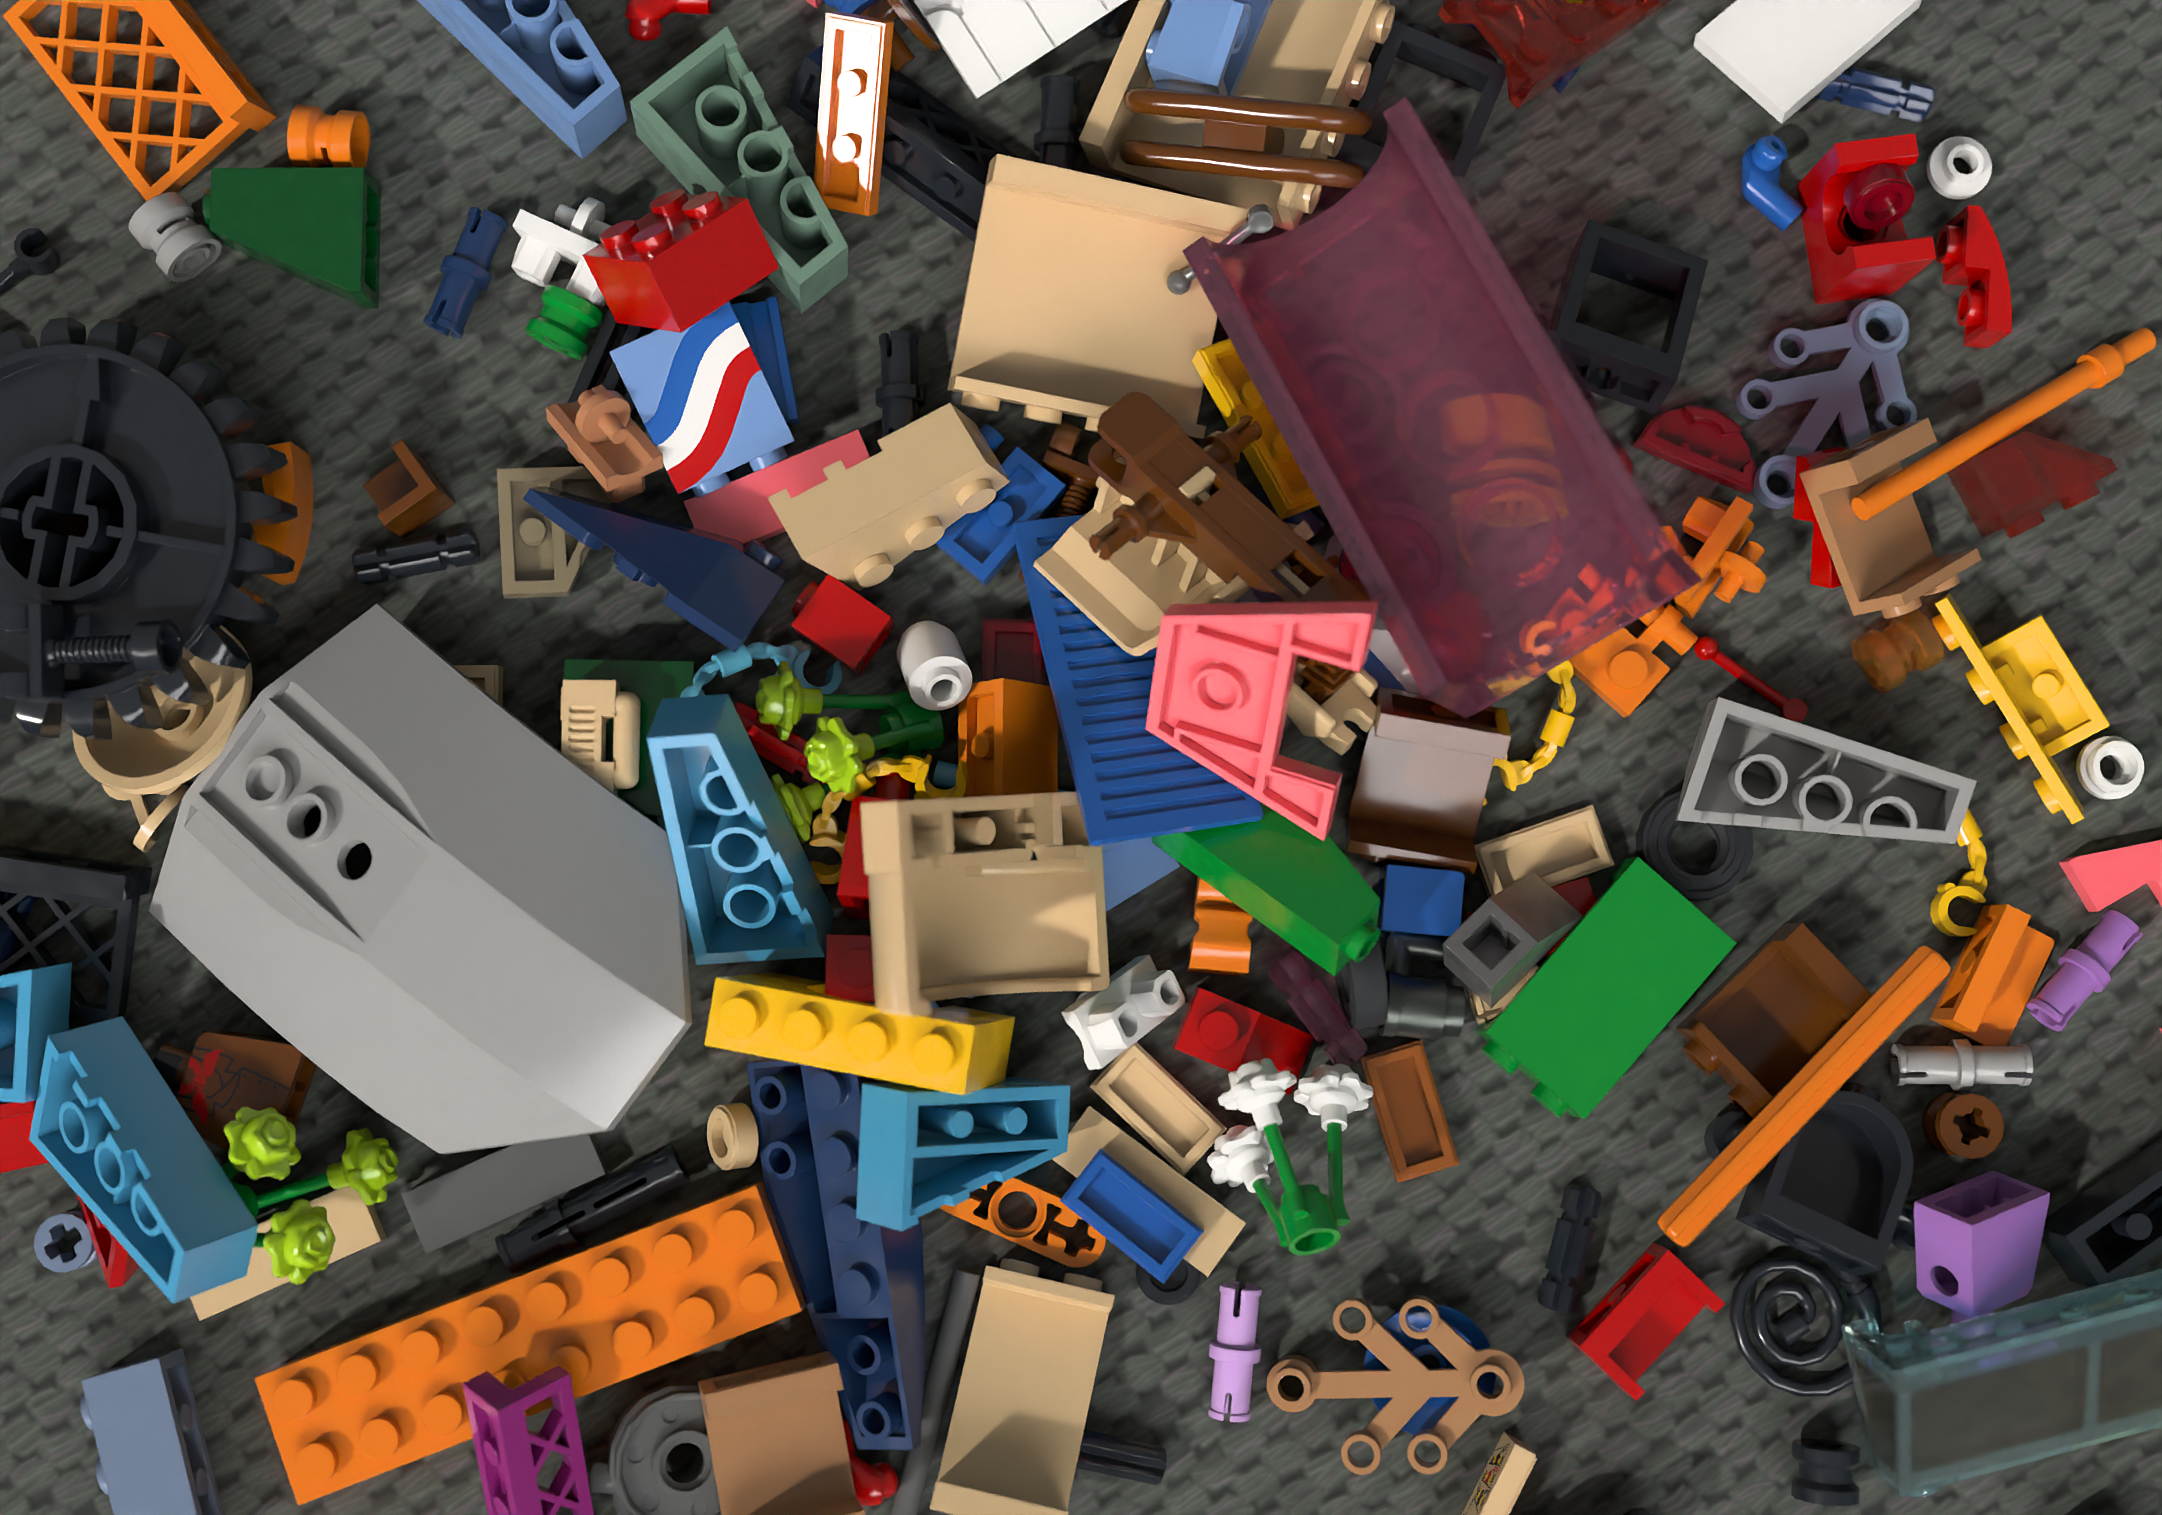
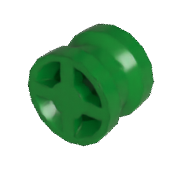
(564, 322)

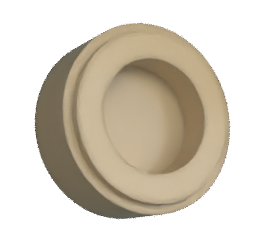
(732, 1136)

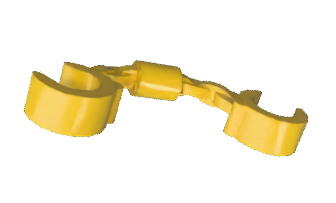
(1554, 733)
(910, 768)
(1971, 884)

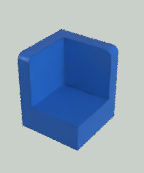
(1419, 900)

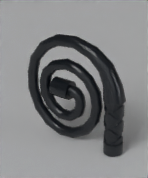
(1795, 1325)

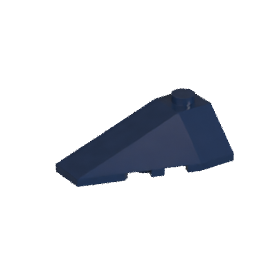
(707, 575)

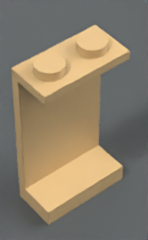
(1023, 1394)

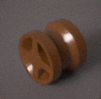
(1946, 1121)

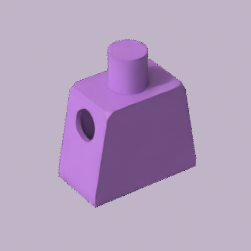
(1979, 1243)

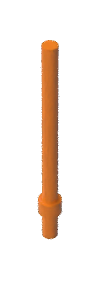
(2091, 370)

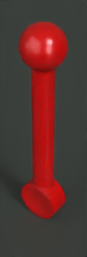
(1793, 709)

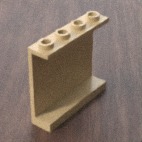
(1301, 55)
(1075, 296)

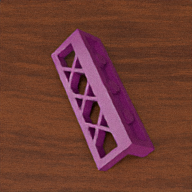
(504, 1450)

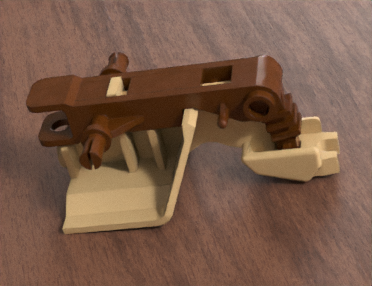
(1187, 532)

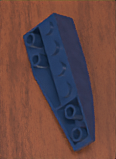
(854, 1275)

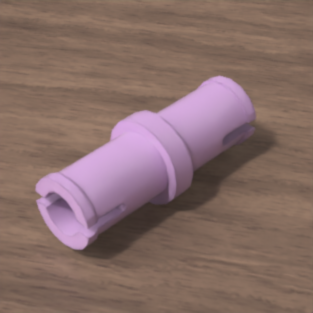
(1234, 1351)

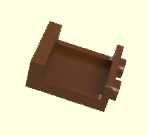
(1771, 1016)

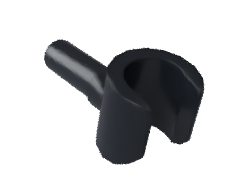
(24, 263)

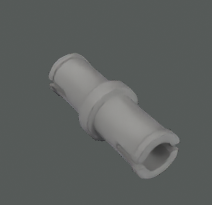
(1961, 1064)

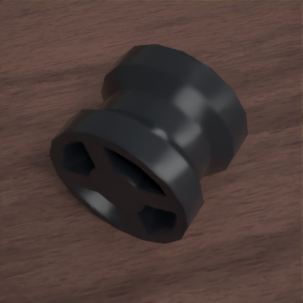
(1826, 1472)

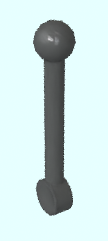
(1259, 221)

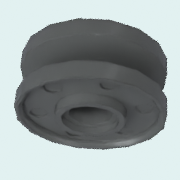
(640, 1449)

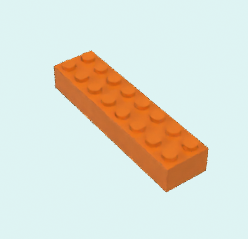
(591, 1312)

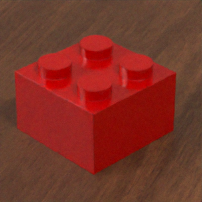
(680, 260)

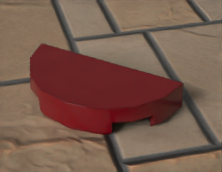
(1702, 443)

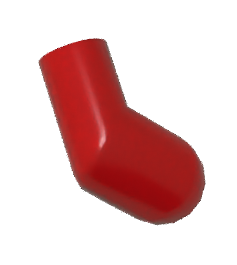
(646, 14)
(870, 1481)

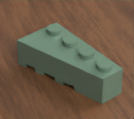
(723, 138)

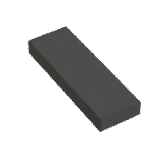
(500, 1187)

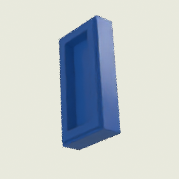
(1132, 1216)

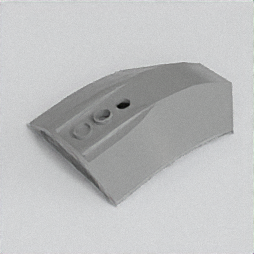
(518, 918)

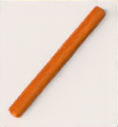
(1803, 1096)

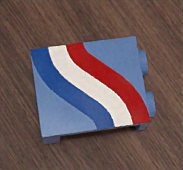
(704, 401)

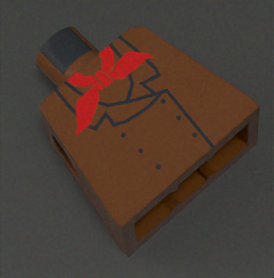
(232, 1073)

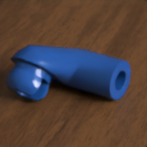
(1762, 178)

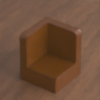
(408, 492)

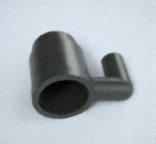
(1419, 1004)

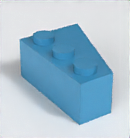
(940, 1145)

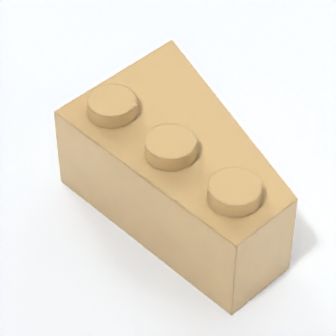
(893, 501)

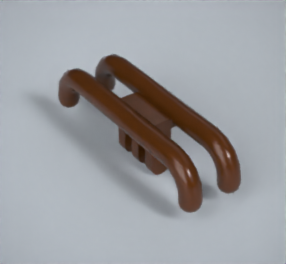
(1241, 139)

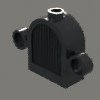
(1835, 1184)

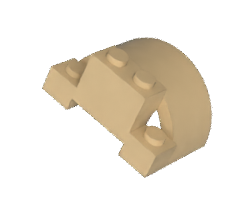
(968, 907)

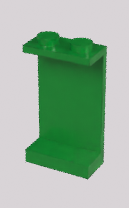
(1605, 991)

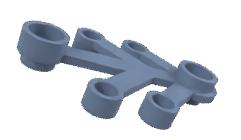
(1835, 390)

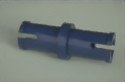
(465, 272)

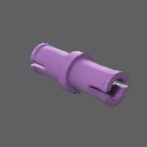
(2084, 970)

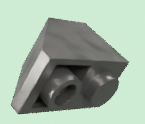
(1508, 937)

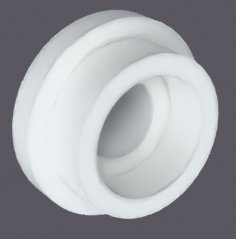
(1947, 179)
(2128, 765)

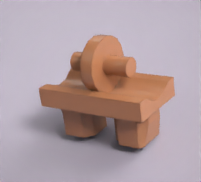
(606, 441)

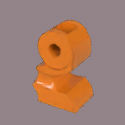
(1222, 936)

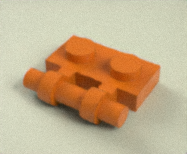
(1624, 667)

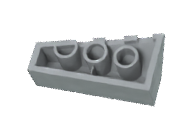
(1798, 778)

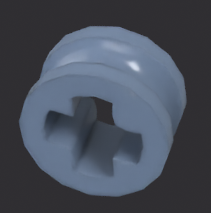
(51, 1232)

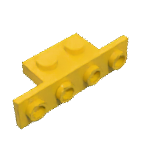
(2036, 691)

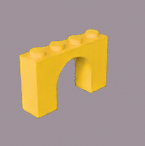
(798, 1023)

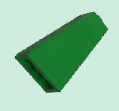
(1287, 883)

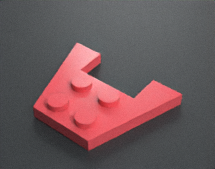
(1227, 691)

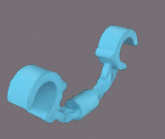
(730, 662)

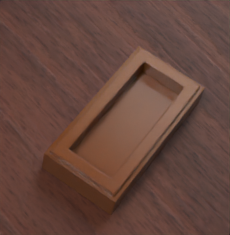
(1409, 1111)

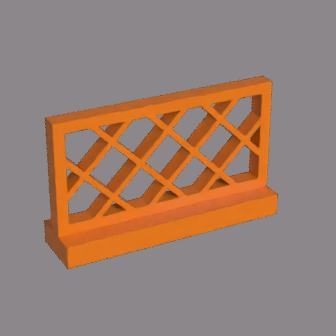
(201, 64)

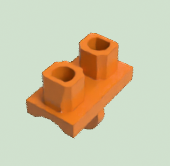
(1723, 533)

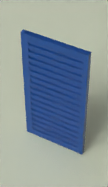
(1122, 773)

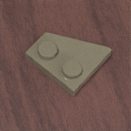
(535, 551)

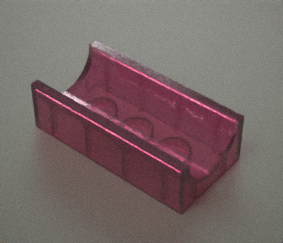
(1444, 428)

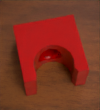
(1887, 256)

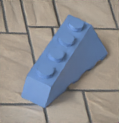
(1205, 44)

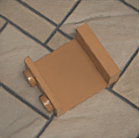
(1889, 556)
(780, 1439)

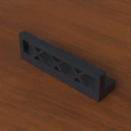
(915, 158)

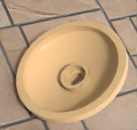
(188, 743)

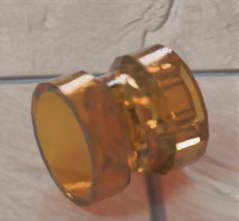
(1895, 651)

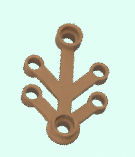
(1405, 1382)

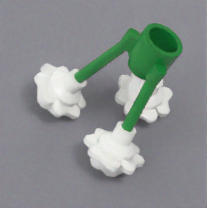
(1307, 1218)

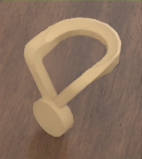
(147, 835)

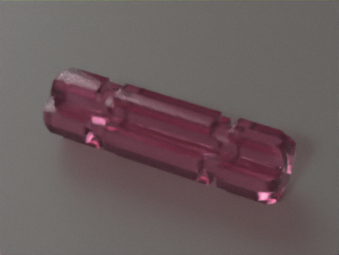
(1317, 1009)

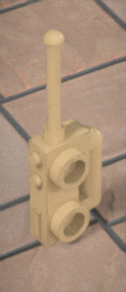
(583, 718)

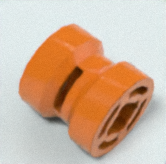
(326, 138)

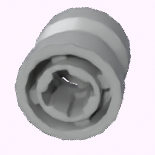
(170, 231)

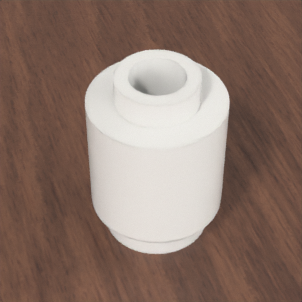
(933, 666)

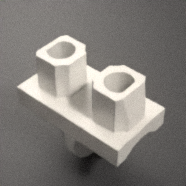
(546, 244)
(1125, 1011)

